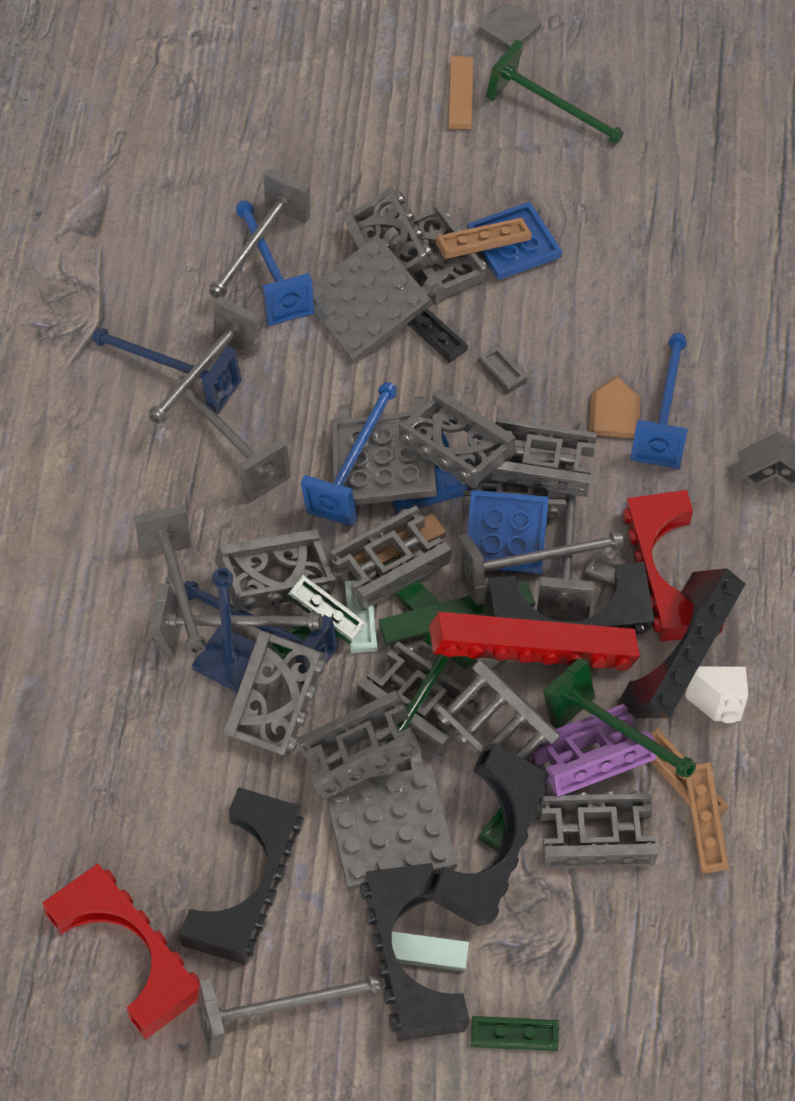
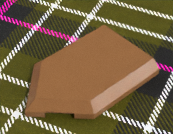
(614, 409)

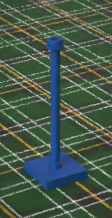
(283, 298)
(658, 442)
(335, 500)

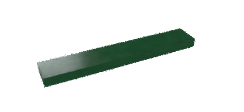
(416, 622)

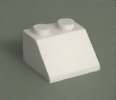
(719, 692)

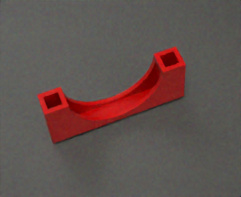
(648, 521)
(98, 899)

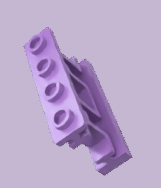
(595, 764)

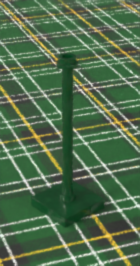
(506, 70)
(428, 683)
(575, 692)

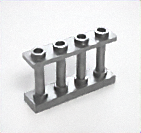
(503, 695)

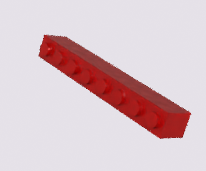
(533, 641)

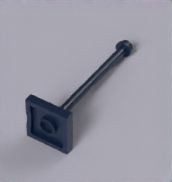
(217, 383)
(320, 640)
(226, 652)

